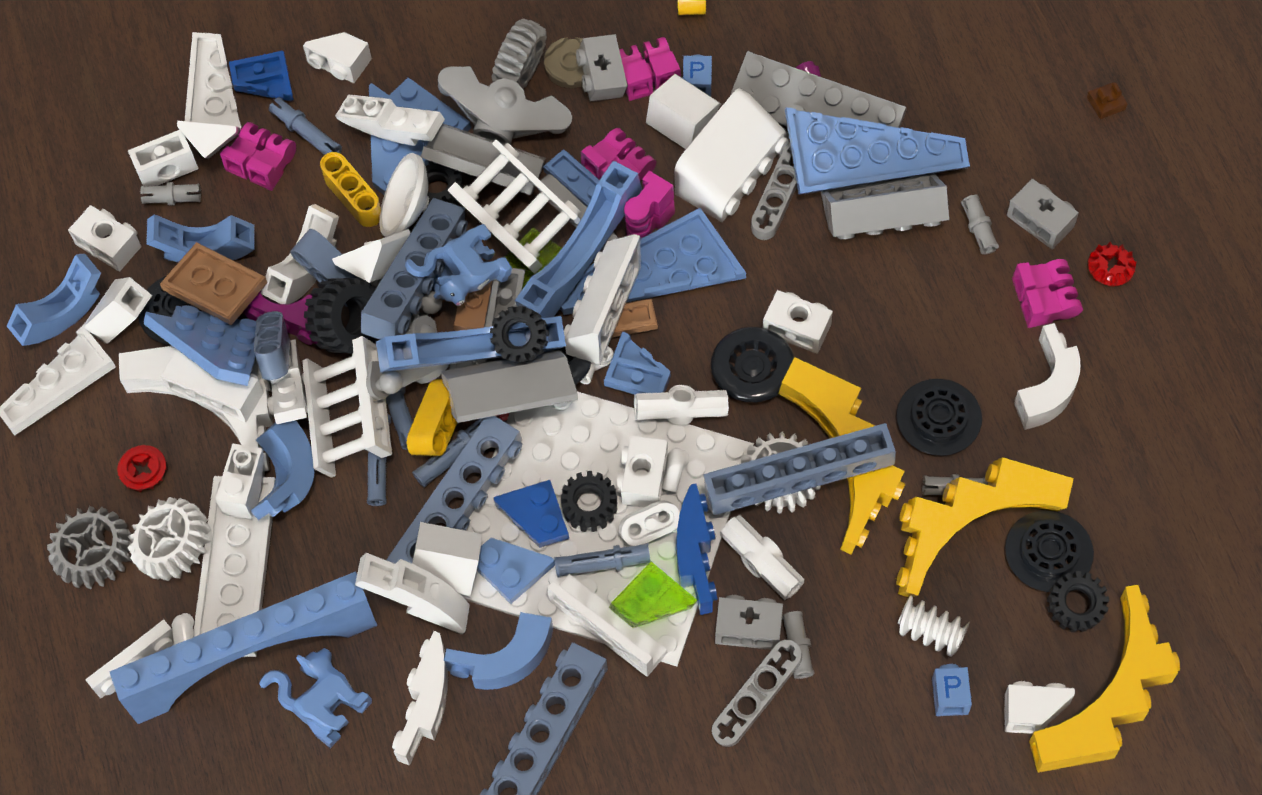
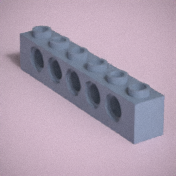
(401, 293)
(490, 433)
(799, 469)
(575, 662)

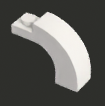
(288, 279)
(1049, 399)

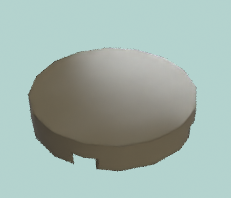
(561, 63)

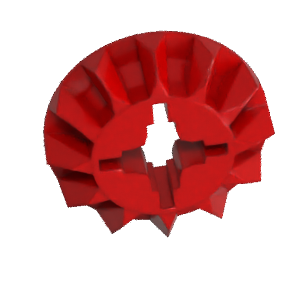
(1119, 273)
(141, 456)

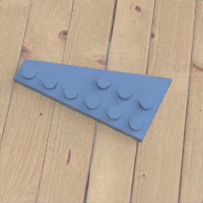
(855, 152)
(675, 260)

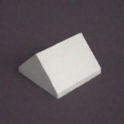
(680, 110)
(208, 137)
(373, 259)
(448, 555)

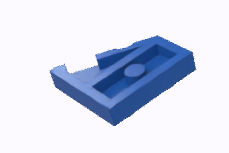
(262, 76)
(535, 512)

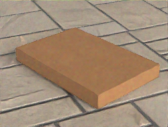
(213, 283)

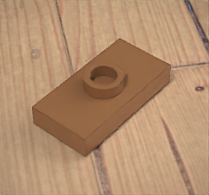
(474, 310)
(636, 318)

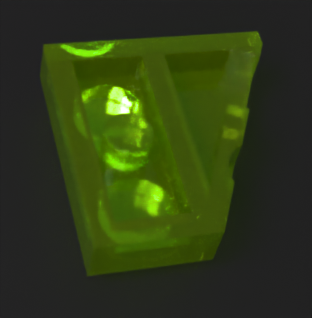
(651, 598)

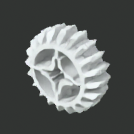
(775, 446)
(169, 539)

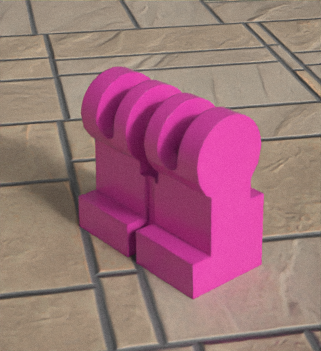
(640, 75)
(618, 149)
(258, 156)
(651, 207)
(1046, 292)

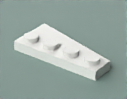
(209, 83)
(66, 375)

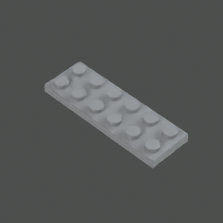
(783, 86)

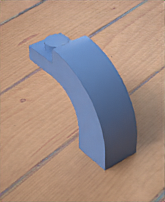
(229, 237)
(60, 309)
(293, 467)
(510, 663)

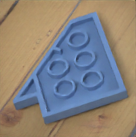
(388, 154)
(211, 343)

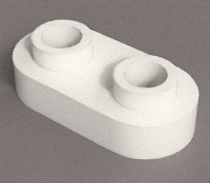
(649, 525)

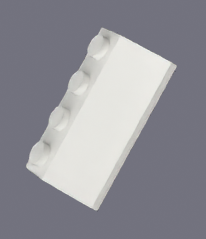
(603, 299)

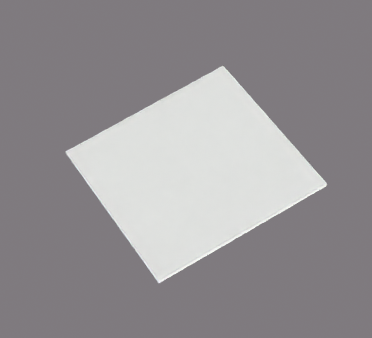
(591, 437)

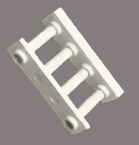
(489, 213)
(370, 412)

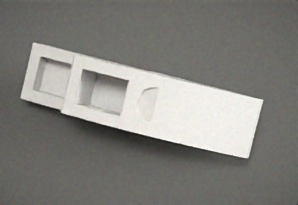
(389, 122)
(289, 391)
(415, 587)
(429, 687)

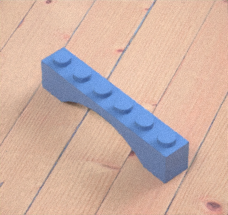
(553, 284)
(451, 347)

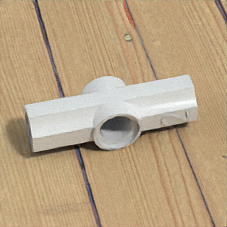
(681, 405)
(762, 557)

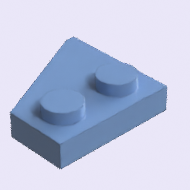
(635, 369)
(511, 567)

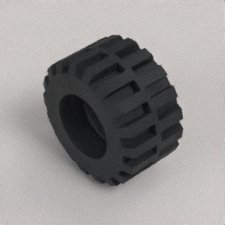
(326, 309)

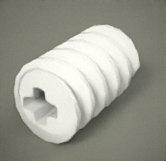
(932, 627)

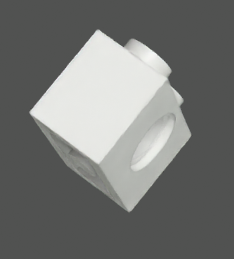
(163, 159)
(114, 250)
(805, 334)
(647, 454)

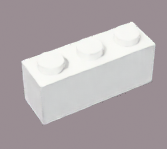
(195, 383)

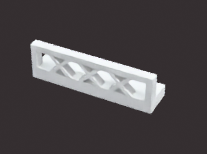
(598, 619)

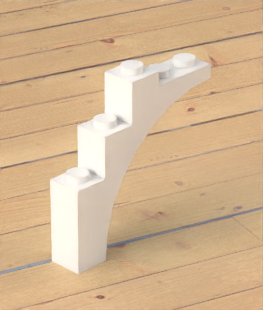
(142, 371)

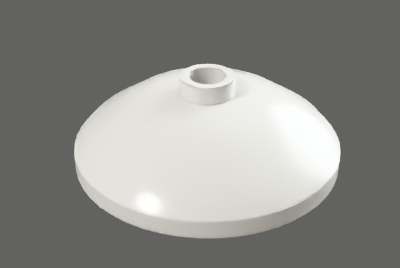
(404, 196)

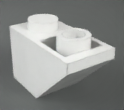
(339, 54)
(117, 309)
(241, 481)
(1034, 707)

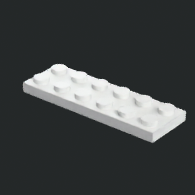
(233, 566)

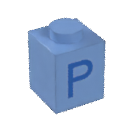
(698, 72)
(951, 690)

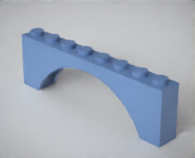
(156, 681)

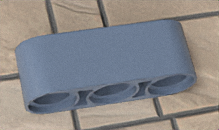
(316, 257)
(272, 345)

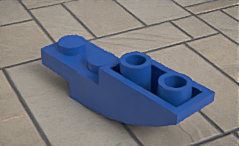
(693, 544)

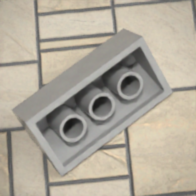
(886, 206)

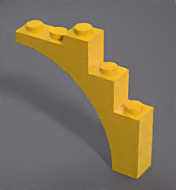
(835, 407)
(933, 524)
(1091, 733)

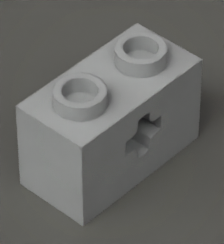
(601, 67)
(1042, 213)
(732, 626)

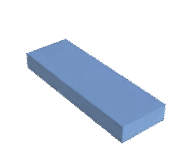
(572, 176)

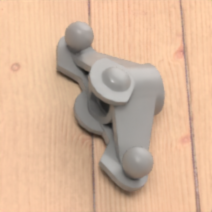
(501, 108)
(385, 383)

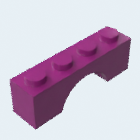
(292, 314)

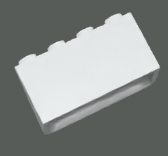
(729, 156)

